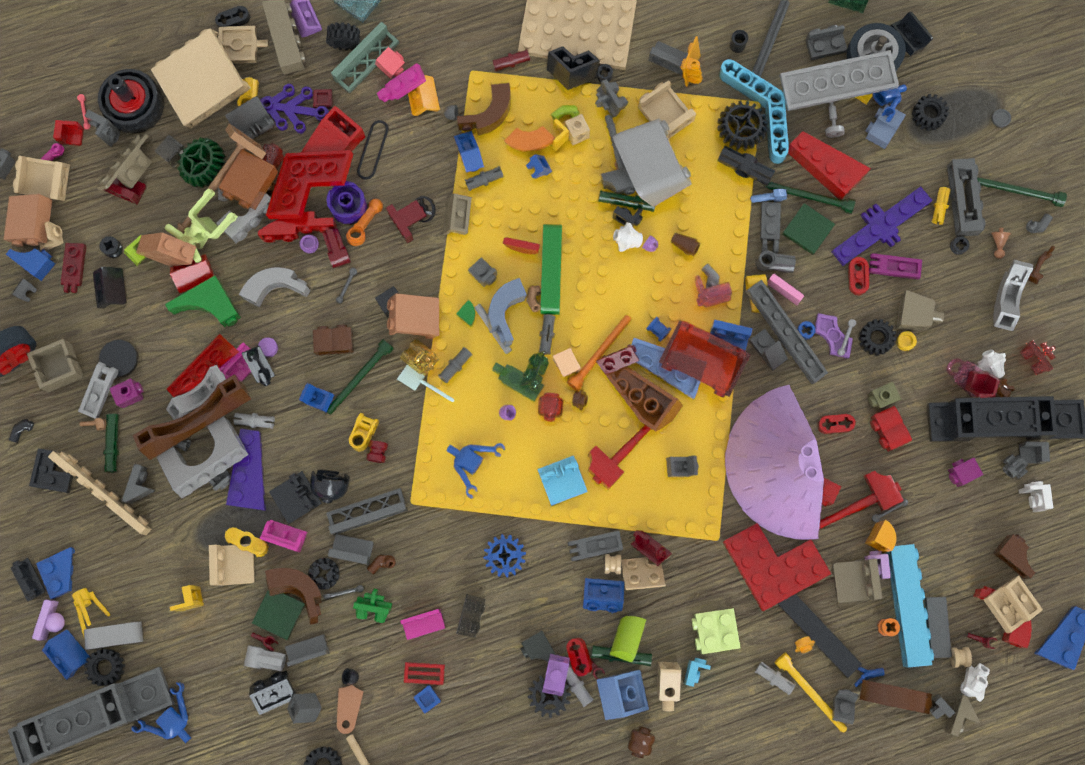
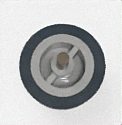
(875, 39)

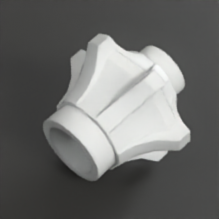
(627, 237)
(993, 363)

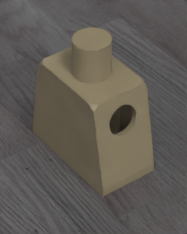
(917, 312)

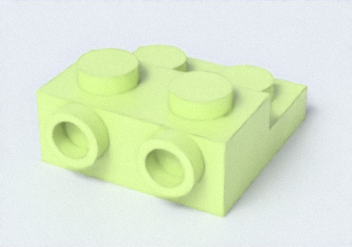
(716, 631)

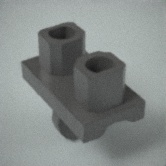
(608, 99)

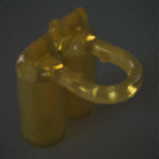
(419, 357)

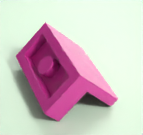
(423, 624)

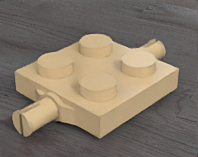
(241, 43)

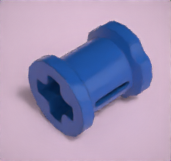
(658, 329)

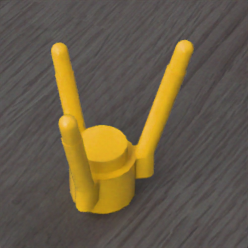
(82, 599)

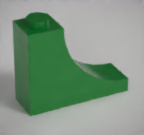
(207, 297)

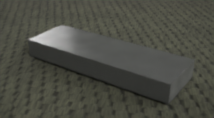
(938, 626)

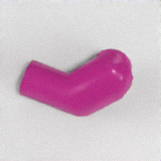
(55, 151)

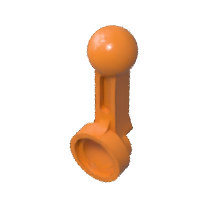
(374, 206)

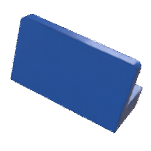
(65, 653)

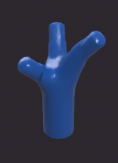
(868, 674)

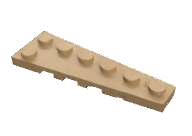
(69, 465)

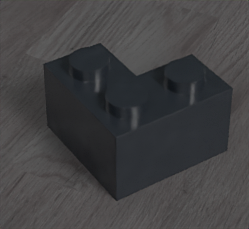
(571, 69)

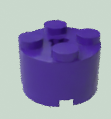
(338, 206)

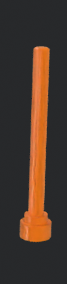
(576, 381)

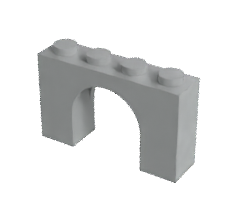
(227, 452)

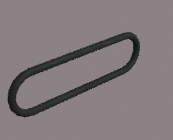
(365, 147)

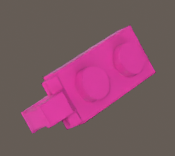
(402, 84)

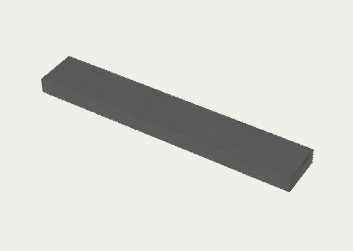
(786, 332)

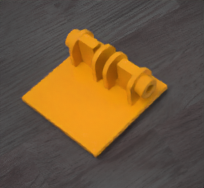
(691, 65)

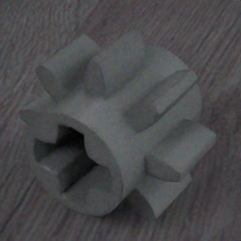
(1015, 466)

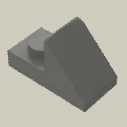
(768, 349)
(134, 489)

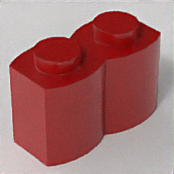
(890, 428)

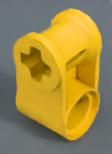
(363, 431)

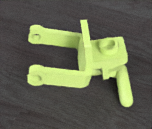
(201, 228)

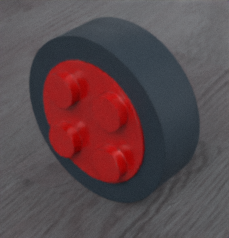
(14, 346)

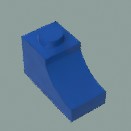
(469, 151)
(34, 262)

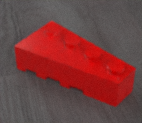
(826, 164)

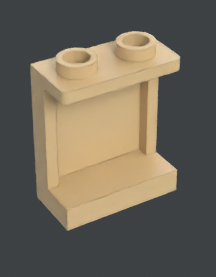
(667, 106)
(41, 177)

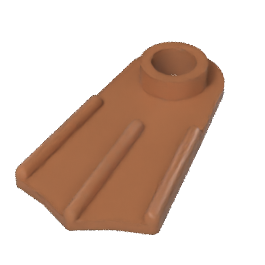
(348, 707)

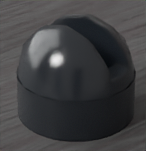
(350, 676)

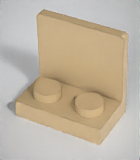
(230, 565)

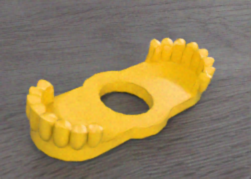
(257, 546)

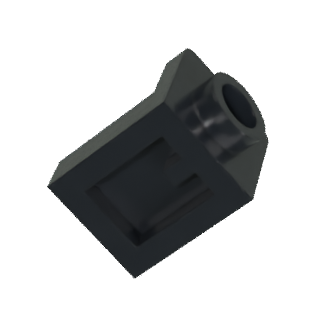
(623, 216)

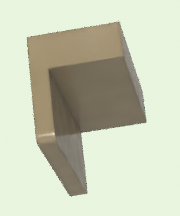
(457, 214)

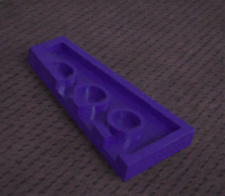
(246, 481)

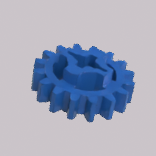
(513, 555)

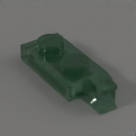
(512, 378)

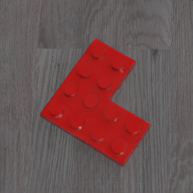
(302, 172)
(774, 577)

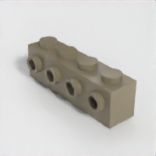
(283, 35)

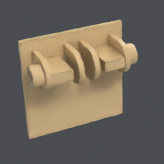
(642, 574)

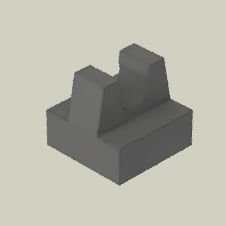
(21, 289)
(941, 707)

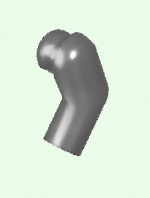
(712, 276)

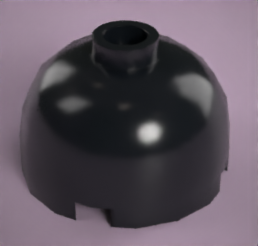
(329, 485)

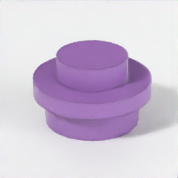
(309, 243)

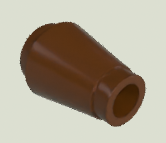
(686, 244)

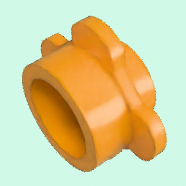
(804, 645)

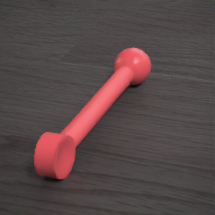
(81, 98)

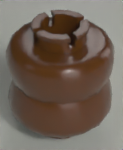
(641, 742)

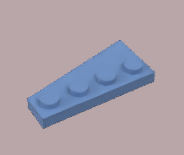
(649, 359)

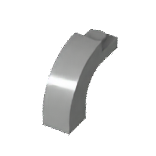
(266, 280)
(1008, 297)
(193, 399)

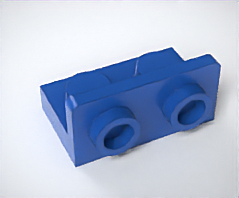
(731, 333)
(603, 595)

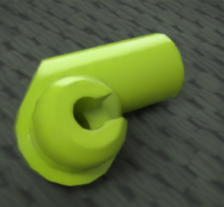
(565, 110)

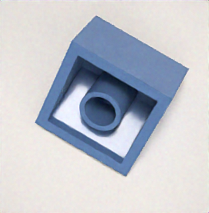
(622, 695)

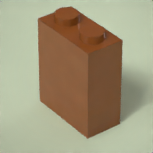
(248, 180)

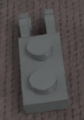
(770, 225)

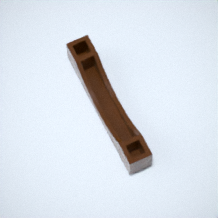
(161, 437)

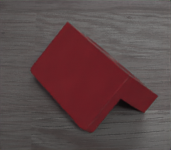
(131, 195)

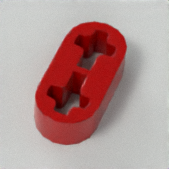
(837, 428)
(576, 659)

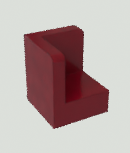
(982, 384)

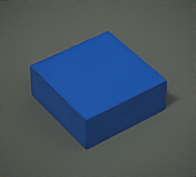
(427, 699)

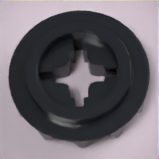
(332, 576)

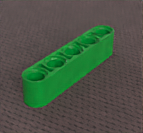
(551, 269)

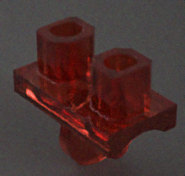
(1043, 364)

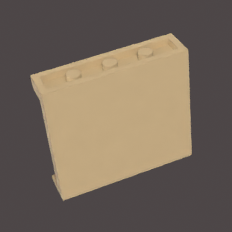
(199, 78)

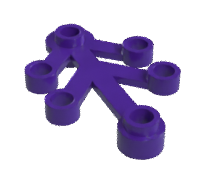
(291, 108)

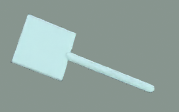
(413, 380)

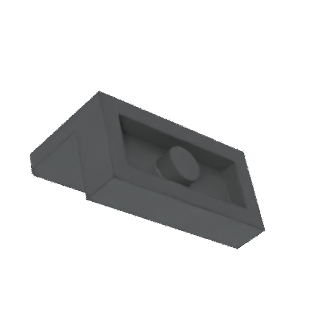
(667, 57)
(351, 549)
(307, 650)

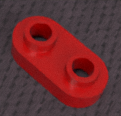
(858, 277)

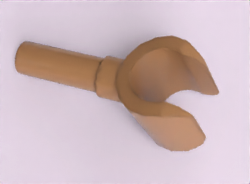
(98, 422)

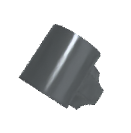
(777, 262)

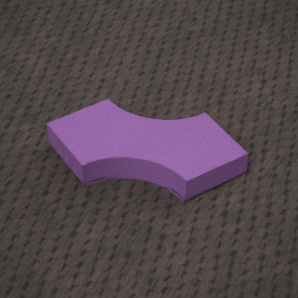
(828, 328)

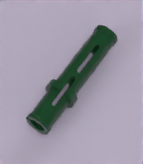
(606, 198)
(111, 448)
(603, 653)

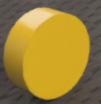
(906, 341)

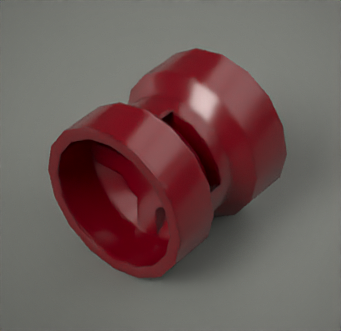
(377, 451)

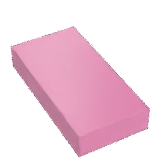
(785, 289)

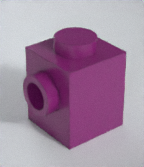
(127, 393)
(964, 472)

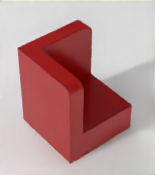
(68, 132)

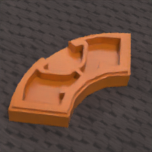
(531, 140)

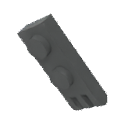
(596, 545)

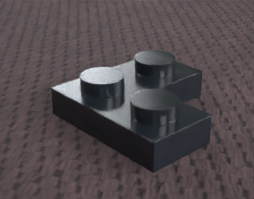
(46, 477)

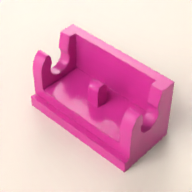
(237, 365)
(283, 535)

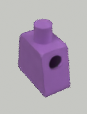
(556, 675)

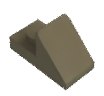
(963, 710)

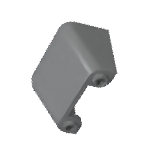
(651, 161)

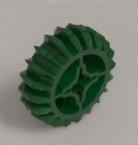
(201, 162)

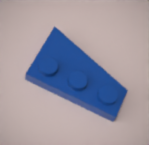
(1066, 641)

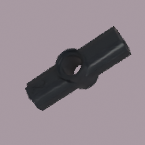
(746, 165)

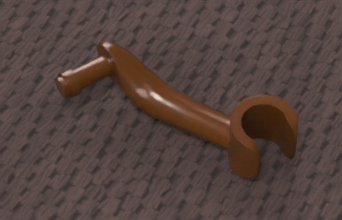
(1035, 276)

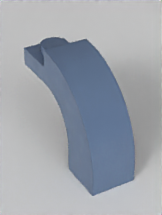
(506, 296)

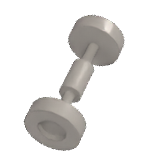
(834, 131)

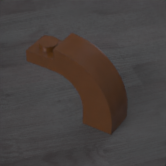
(493, 116)
(295, 582)
(896, 696)

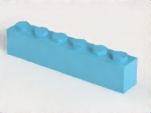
(909, 607)

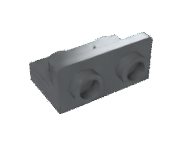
(826, 42)
(105, 129)

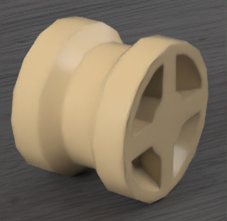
(612, 564)
(961, 657)

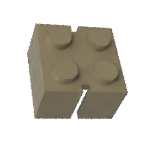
(57, 364)

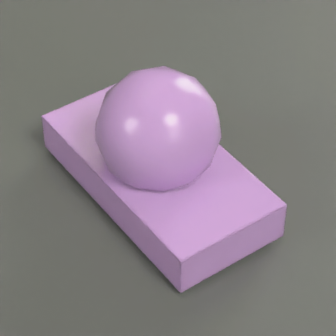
(48, 620)

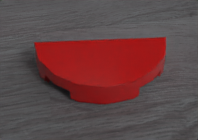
(521, 246)

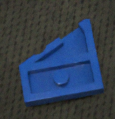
(57, 573)

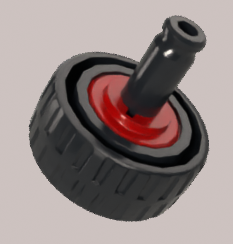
(131, 101)

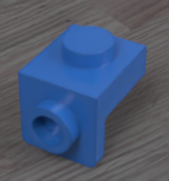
(316, 397)

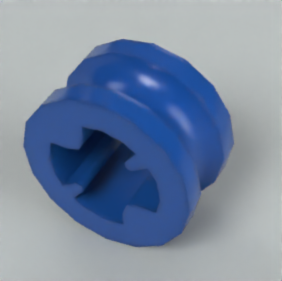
(806, 324)

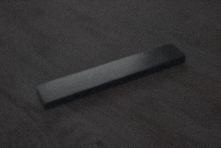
(823, 637)

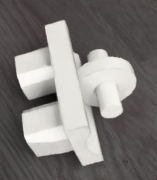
(975, 681)

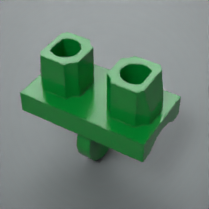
(372, 603)

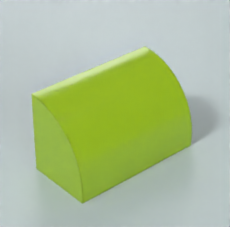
(628, 637)

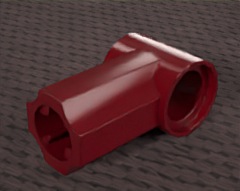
(337, 251)

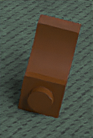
(1014, 554)

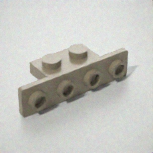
(129, 166)

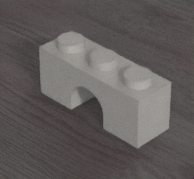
(243, 224)

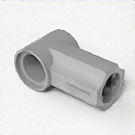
(260, 658)

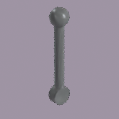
(353, 272)
(875, 518)
(359, 588)

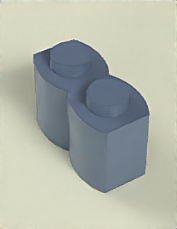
(883, 131)

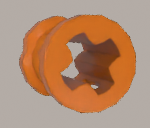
(895, 627)

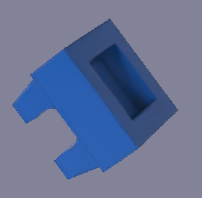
(540, 164)

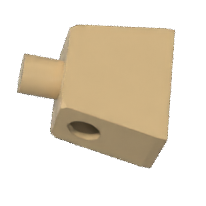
(668, 677)

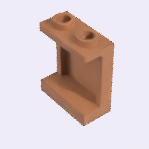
(413, 315)

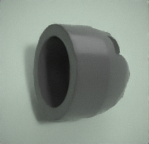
(451, 112)

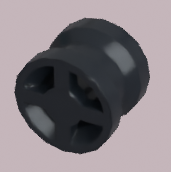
(111, 251)

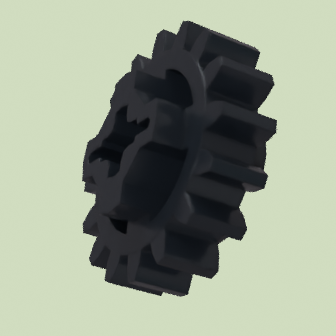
(556, 701)

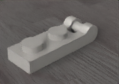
(97, 390)

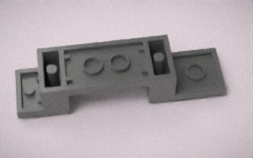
(90, 716)

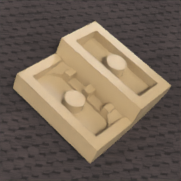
(1013, 604)

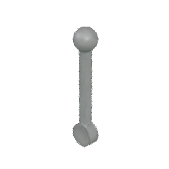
(851, 323)

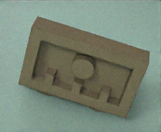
(857, 581)

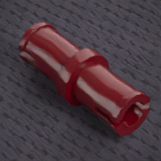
(511, 60)

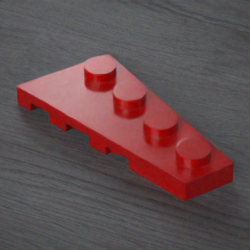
(216, 353)

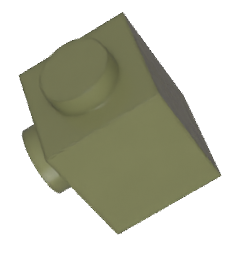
(883, 396)

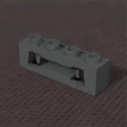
(972, 222)

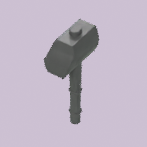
(616, 180)

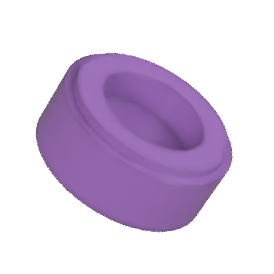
(268, 347)

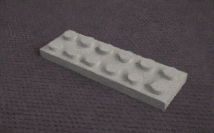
(839, 80)

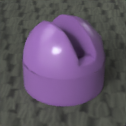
(650, 244)
(507, 412)

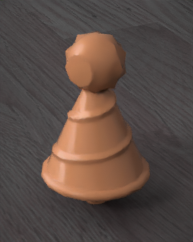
(1000, 239)

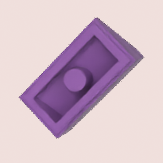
(305, 17)

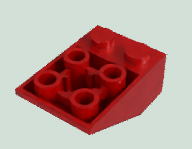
(335, 133)

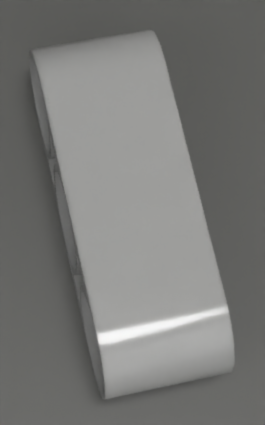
(113, 635)

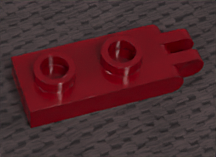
(73, 266)

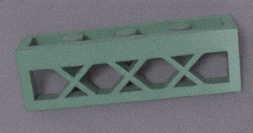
(358, 55)

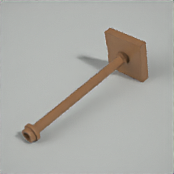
(243, 142)

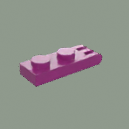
(896, 266)

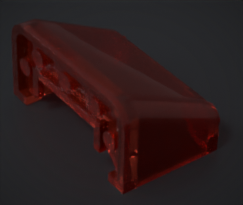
(704, 357)

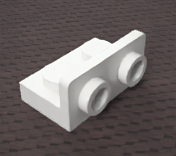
(1040, 496)

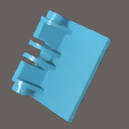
(562, 480)

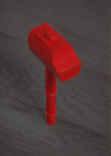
(607, 470)
(883, 491)

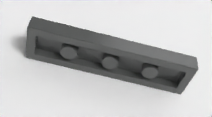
(370, 517)

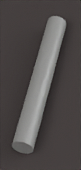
(482, 313)

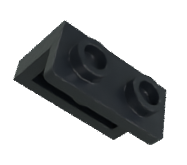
(913, 33)

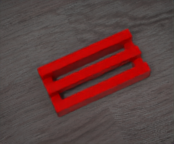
(422, 681)

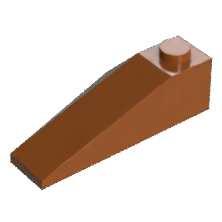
(648, 401)

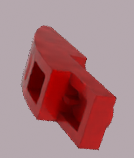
(289, 229)

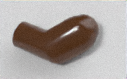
(384, 561)

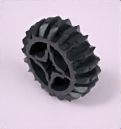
(730, 116)

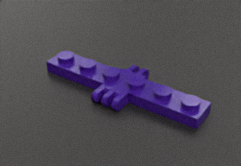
(881, 226)

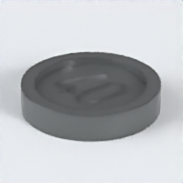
(1001, 118)

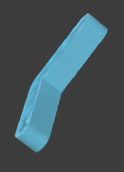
(764, 98)

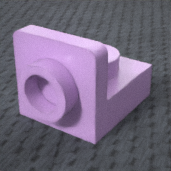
(883, 563)

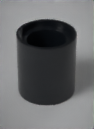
(738, 35)

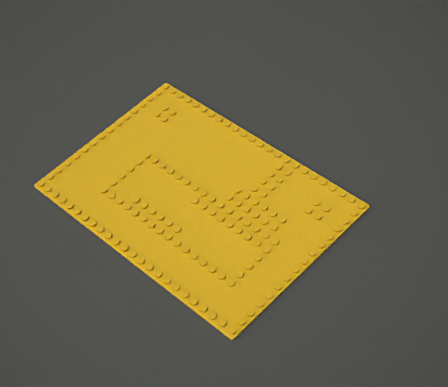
(595, 295)

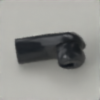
(18, 428)

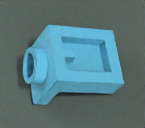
(692, 673)

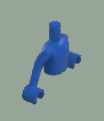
(889, 97)
(469, 461)
(170, 721)

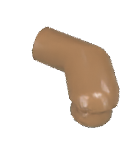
(533, 291)

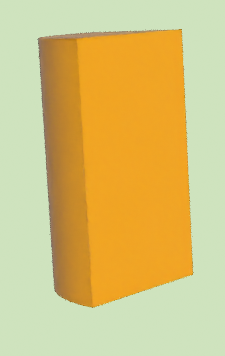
(882, 537)

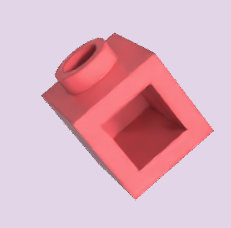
(390, 63)

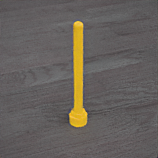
(784, 662)

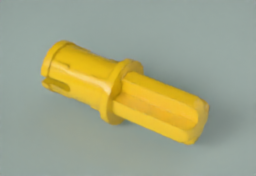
(941, 205)

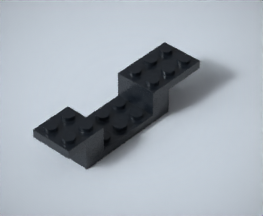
(1006, 417)

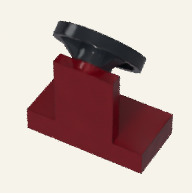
(411, 214)

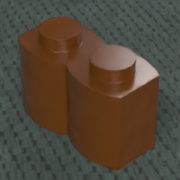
(333, 341)

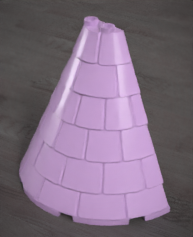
(776, 466)

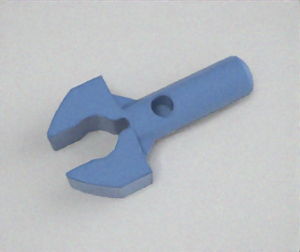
(778, 195)

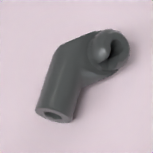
(1038, 227)

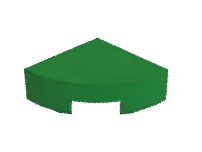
(467, 313)

